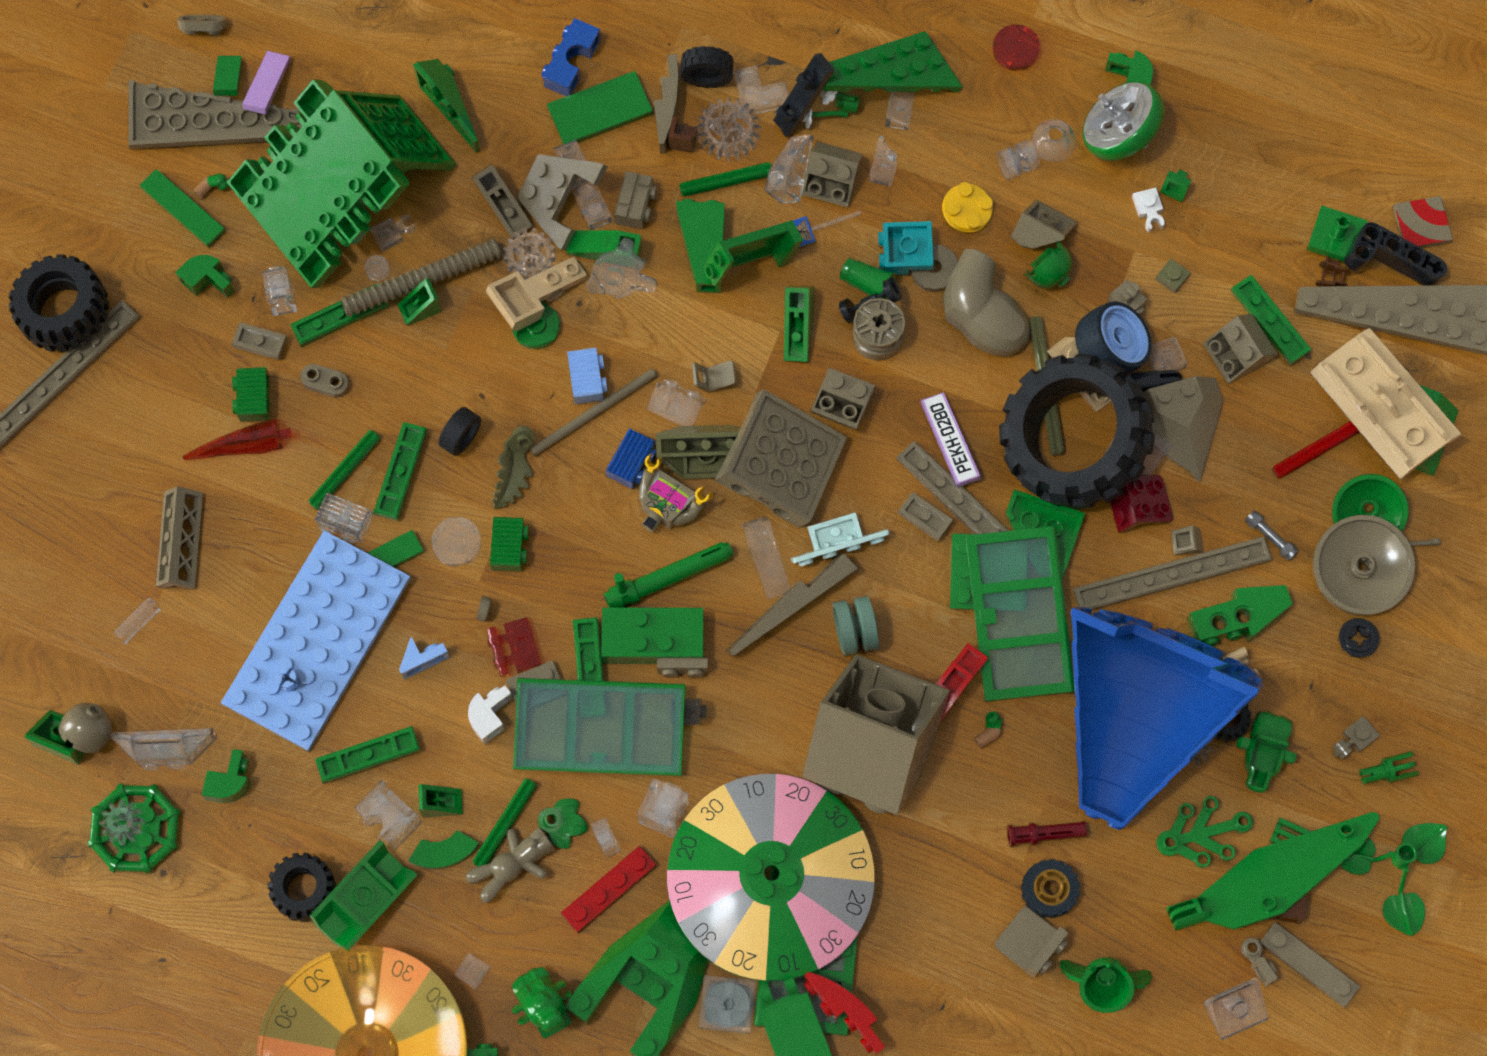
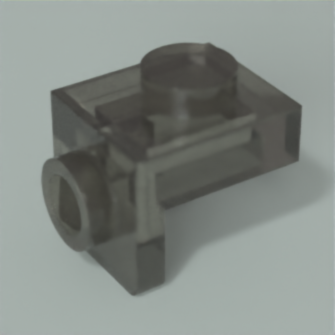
(694, 712)

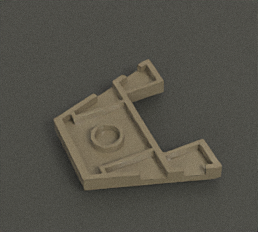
(549, 188)

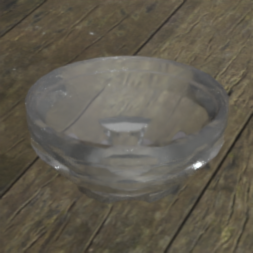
(1054, 149)

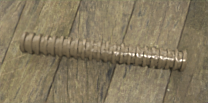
(410, 281)

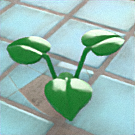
(1420, 842)

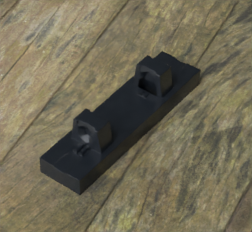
(803, 95)

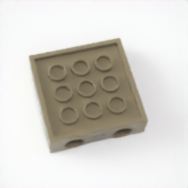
(781, 458)

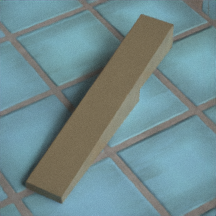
(794, 599)

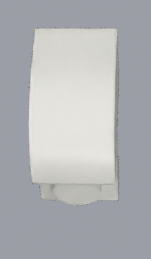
(483, 716)

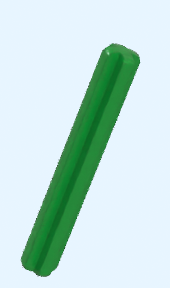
(725, 179)
(345, 468)
(504, 823)

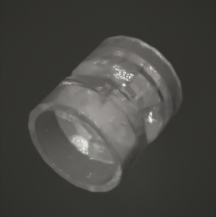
(1021, 158)

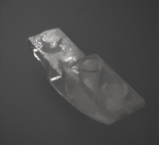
(584, 192)

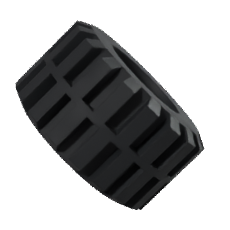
(287, 872)

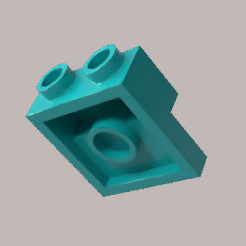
(906, 246)

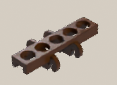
(1332, 265)

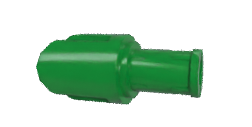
(1387, 770)

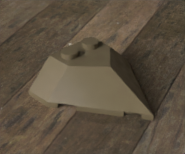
(1187, 418)

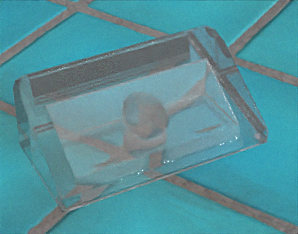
(899, 110)

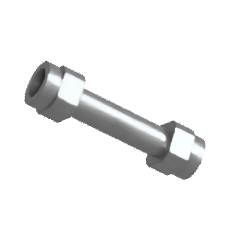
(1255, 520)

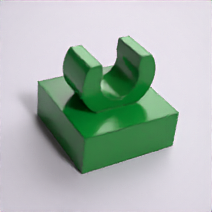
(1176, 185)

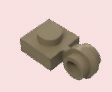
(1359, 735)
(1264, 969)

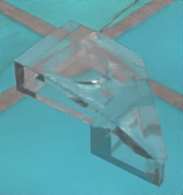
(883, 165)

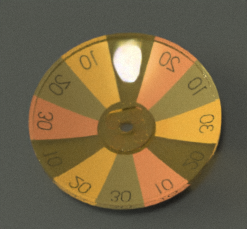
(363, 1001)

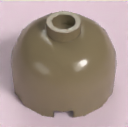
(86, 727)

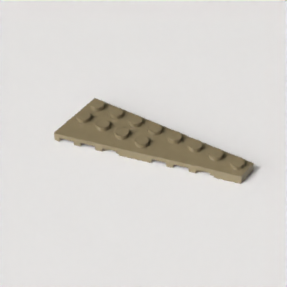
(188, 119)
(1433, 314)

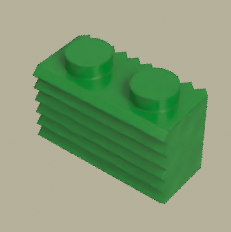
(252, 394)
(507, 544)

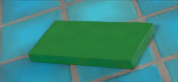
(600, 108)

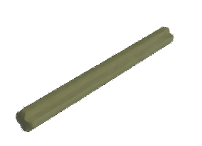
(1052, 417)

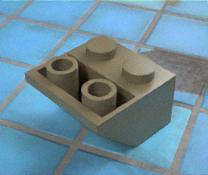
(832, 174)
(1239, 348)
(843, 399)

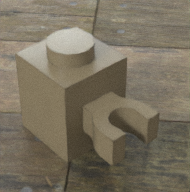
(1130, 295)

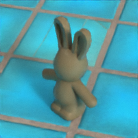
(508, 866)

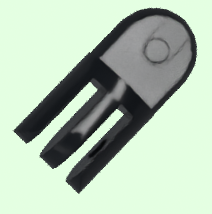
(1155, 378)

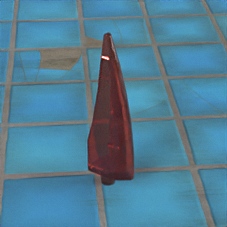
(248, 440)

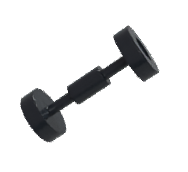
(891, 290)

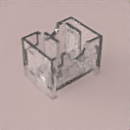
(386, 808)
(663, 808)

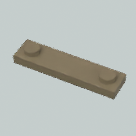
(1309, 965)

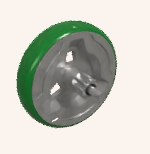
(1130, 129)

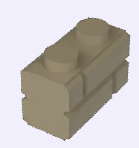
(634, 200)

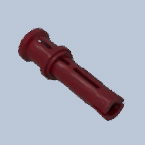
(1033, 833)

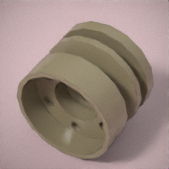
(881, 341)

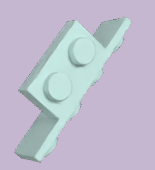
(835, 535)

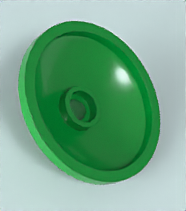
(1380, 491)

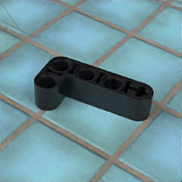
(1432, 267)

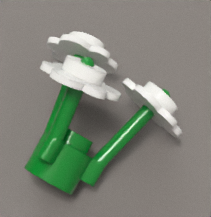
(844, 101)

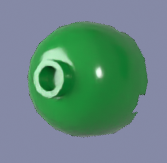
(1051, 267)

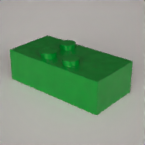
(650, 634)

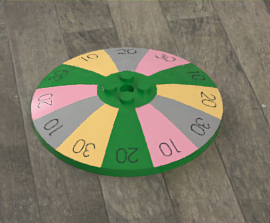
(759, 924)

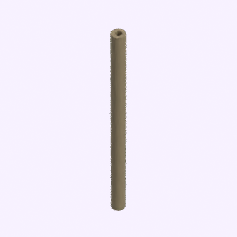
(593, 412)

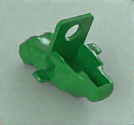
(1266, 750)
(541, 1001)

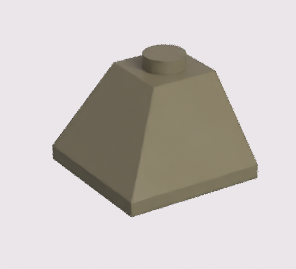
(1042, 226)

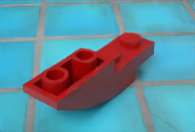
(960, 674)
(840, 1001)

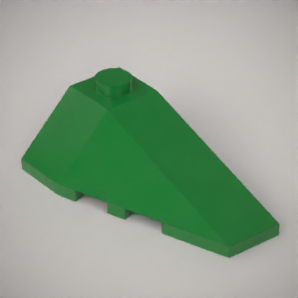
(440, 87)

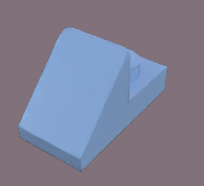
(414, 662)

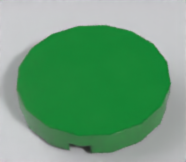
(540, 333)

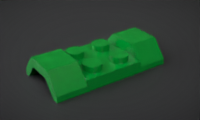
(361, 897)

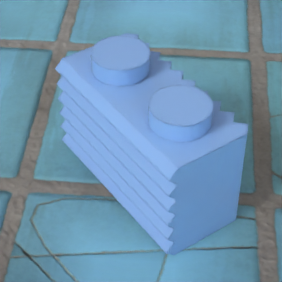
(585, 375)

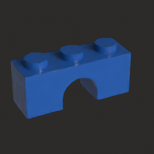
(577, 40)

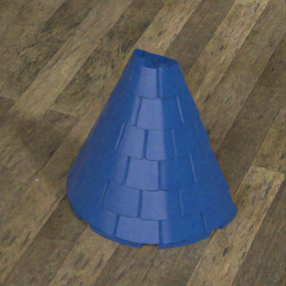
(1145, 707)

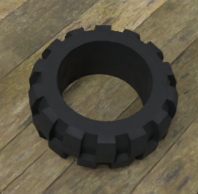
(1036, 397)

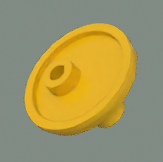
(967, 208)

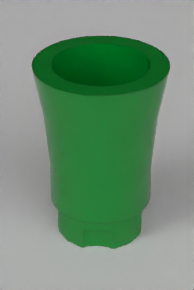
(864, 276)

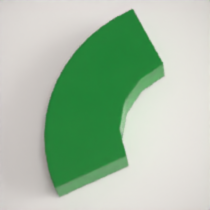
(444, 853)

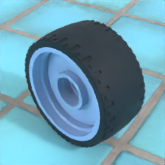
(1115, 335)

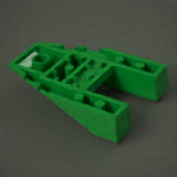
(656, 966)

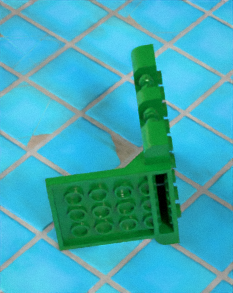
(331, 169)

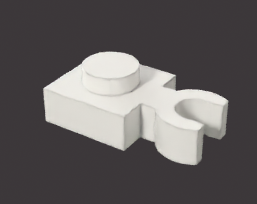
(1149, 206)

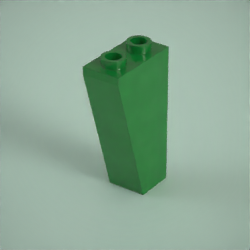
(701, 231)

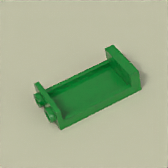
(776, 241)

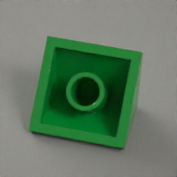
(46, 737)

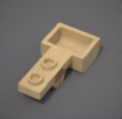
(521, 299)

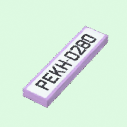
(950, 440)

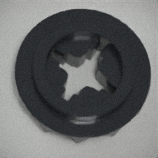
(1366, 630)

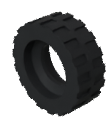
(707, 67)

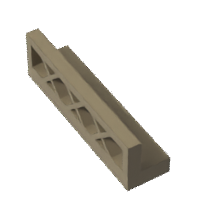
(170, 538)

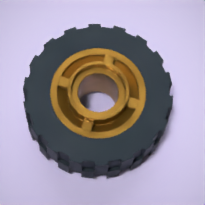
(1064, 880)

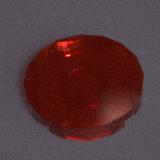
(1016, 47)

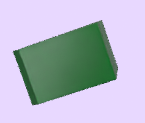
(420, 303)
(439, 801)

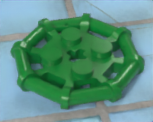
(143, 842)

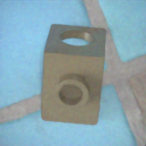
(714, 377)

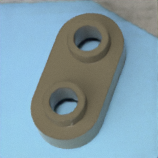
(193, 23)
(323, 381)

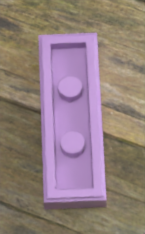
(266, 82)

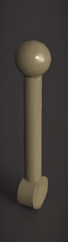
(1434, 542)

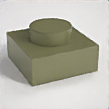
(1172, 275)

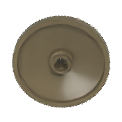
(1381, 550)

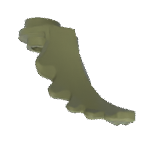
(514, 467)

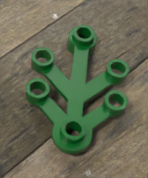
(1200, 834)

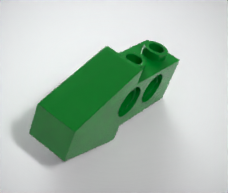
(1258, 604)

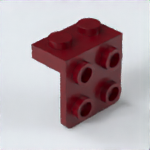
(1142, 503)

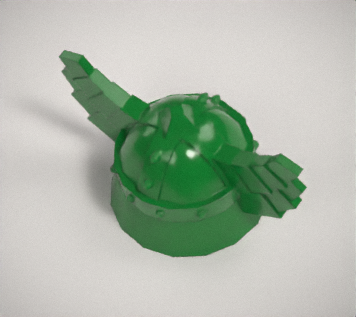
(1105, 983)

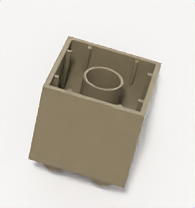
(874, 734)

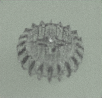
(744, 137)

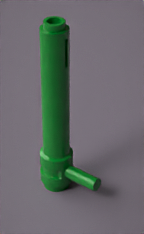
(633, 590)

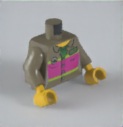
(667, 499)

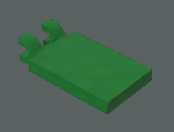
(792, 1023)

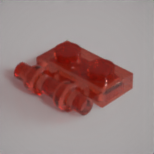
(521, 644)

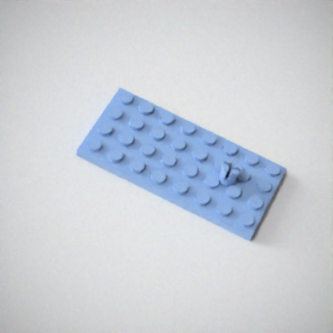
(316, 641)

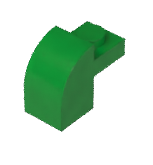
(1135, 69)
(203, 270)
(230, 786)

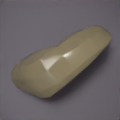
(981, 312)

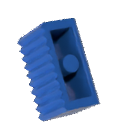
(629, 460)

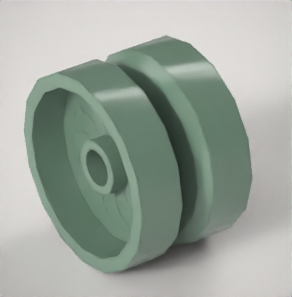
(857, 625)

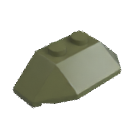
(696, 450)

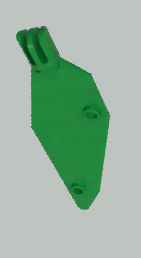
(1274, 876)

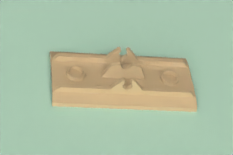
(1384, 403)

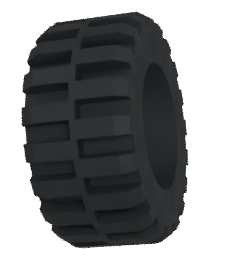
(39, 284)

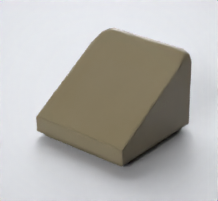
(1187, 541)

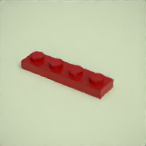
(608, 889)

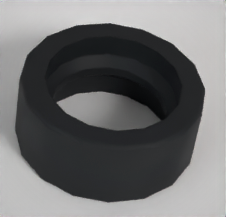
(459, 431)

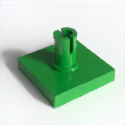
(1334, 233)

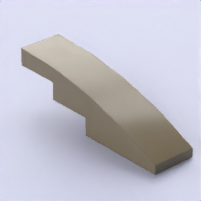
(667, 107)

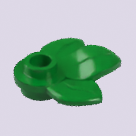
(566, 822)

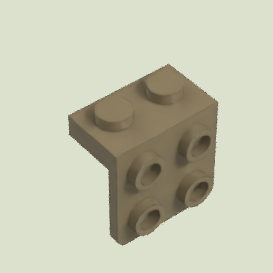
(1031, 942)

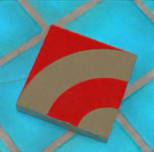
(1423, 222)

